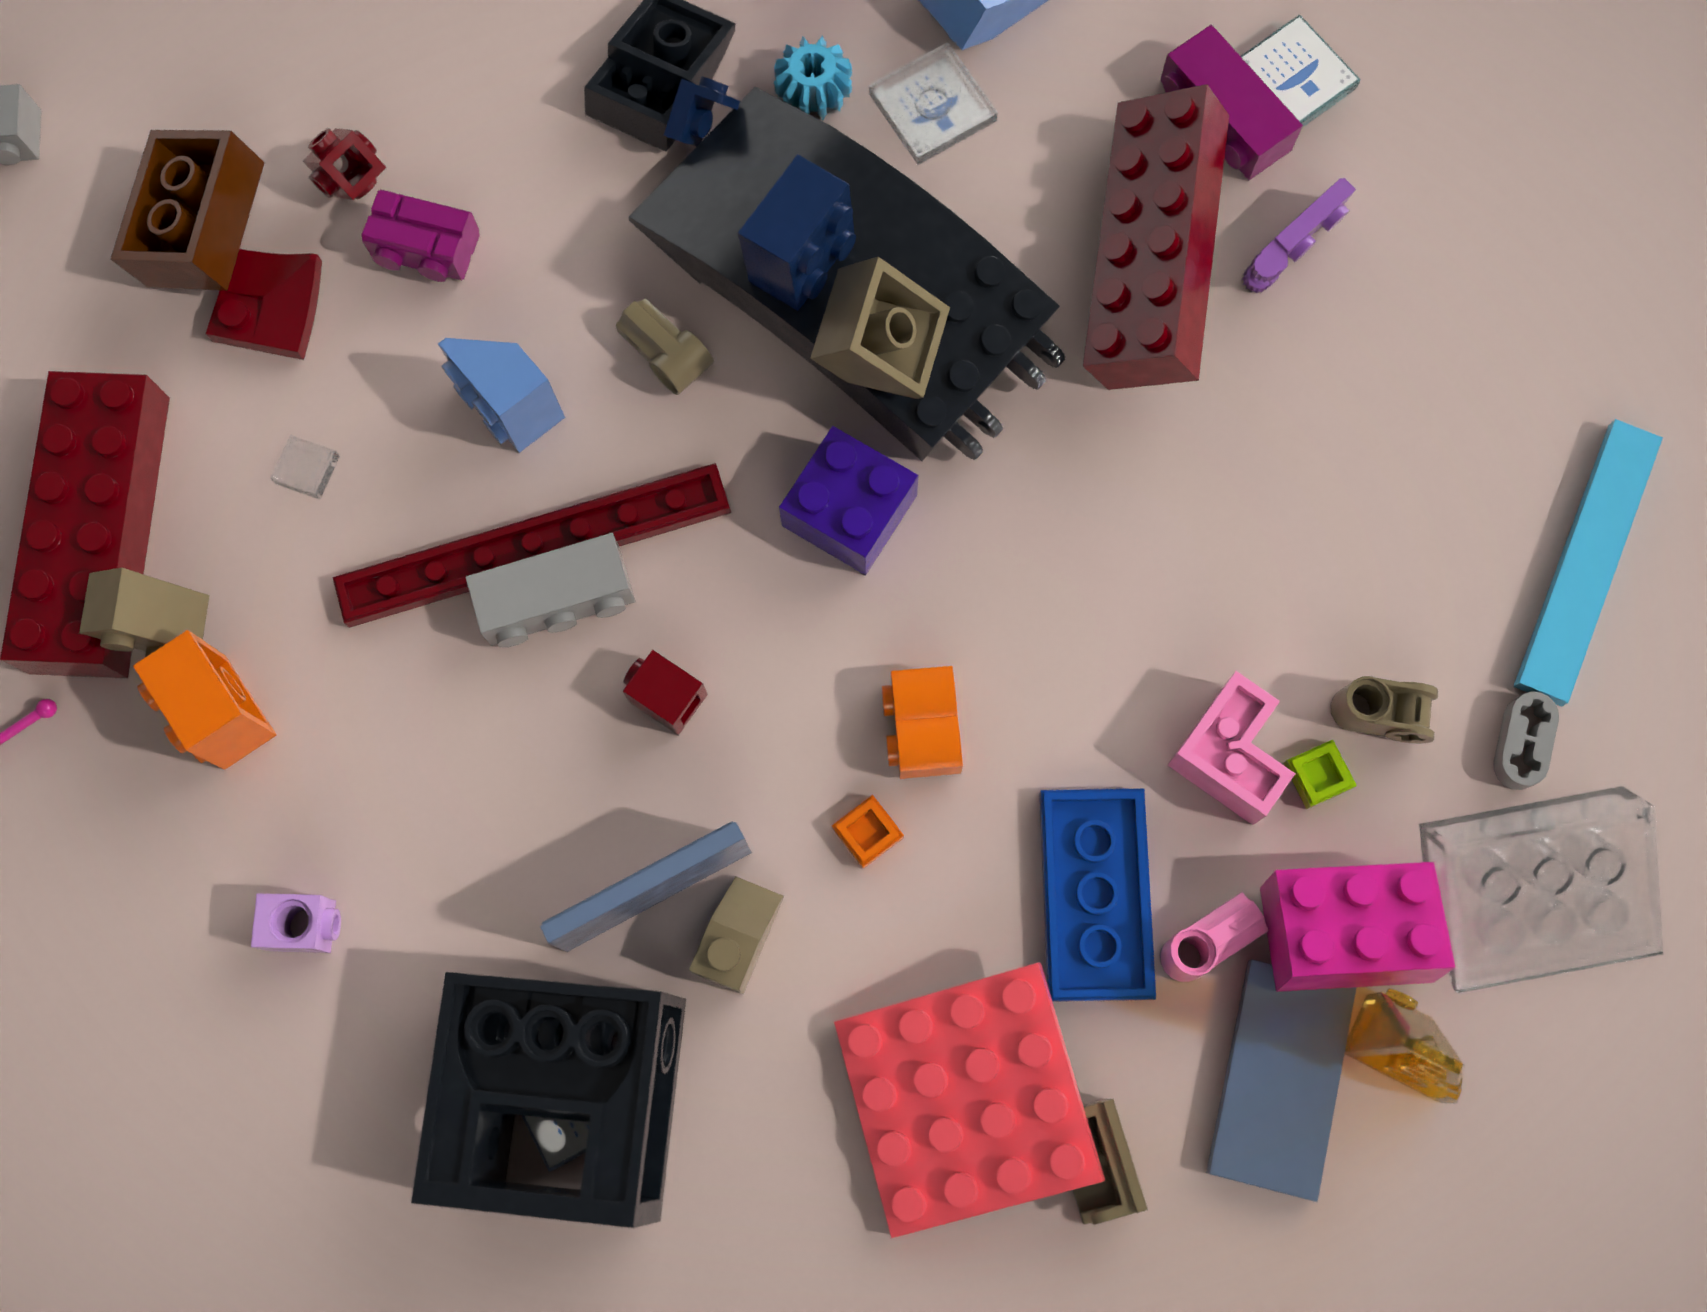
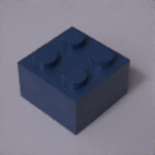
(798, 233)

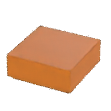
(867, 831)

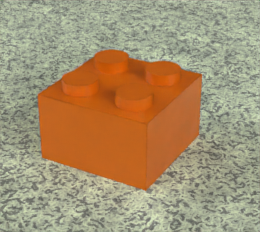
(202, 701)

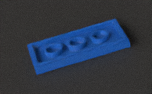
(1097, 895)

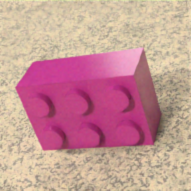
(1356, 926)

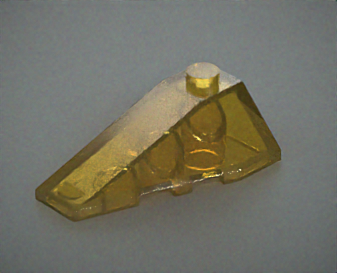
(1405, 1046)

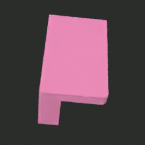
(1224, 760)

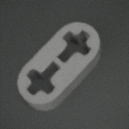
(1538, 743)

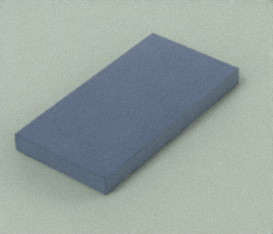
(646, 888)
(1281, 1085)

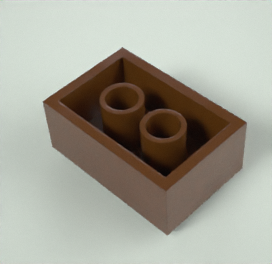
(188, 209)

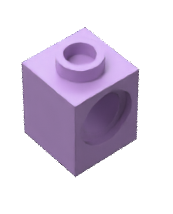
(274, 917)

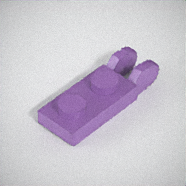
(1297, 236)

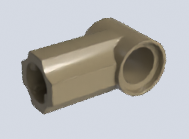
(672, 355)

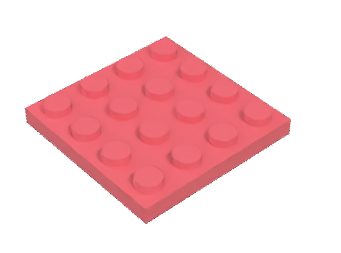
(968, 1101)

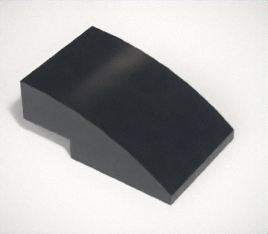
(646, 64)

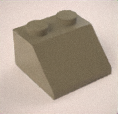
(880, 329)

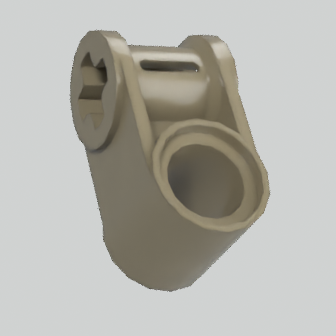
(1396, 709)

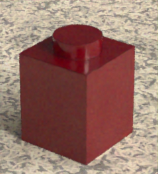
(663, 691)

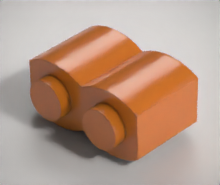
(924, 722)

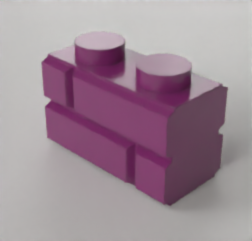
(420, 236)

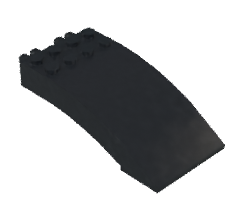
(990, 300)

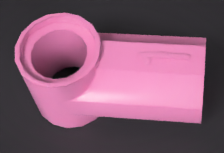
(1215, 937)

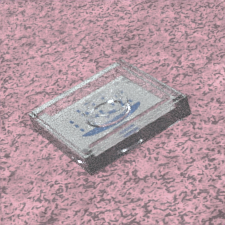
(933, 103)

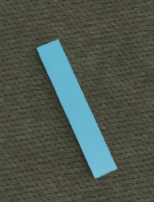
(1588, 562)

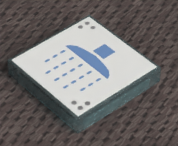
(1302, 70)

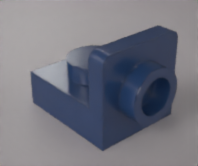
(692, 109)

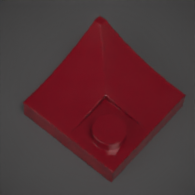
(268, 303)

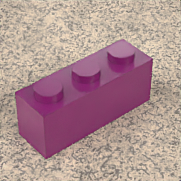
(1259, 122)

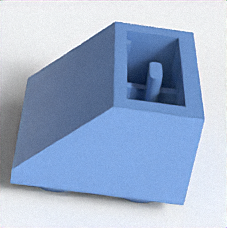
(503, 389)

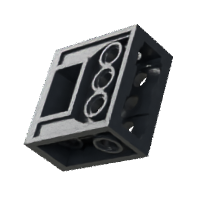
(505, 1058)

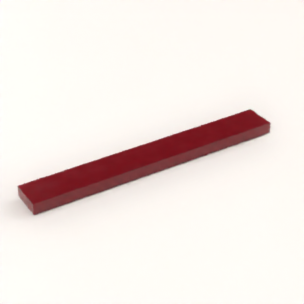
(442, 570)

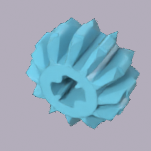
(813, 77)

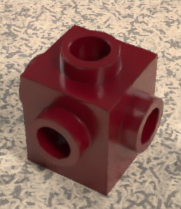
(358, 168)

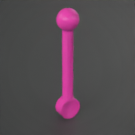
(44, 709)

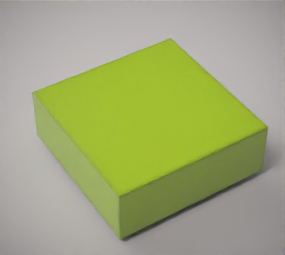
(1320, 774)

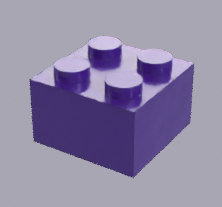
(849, 500)

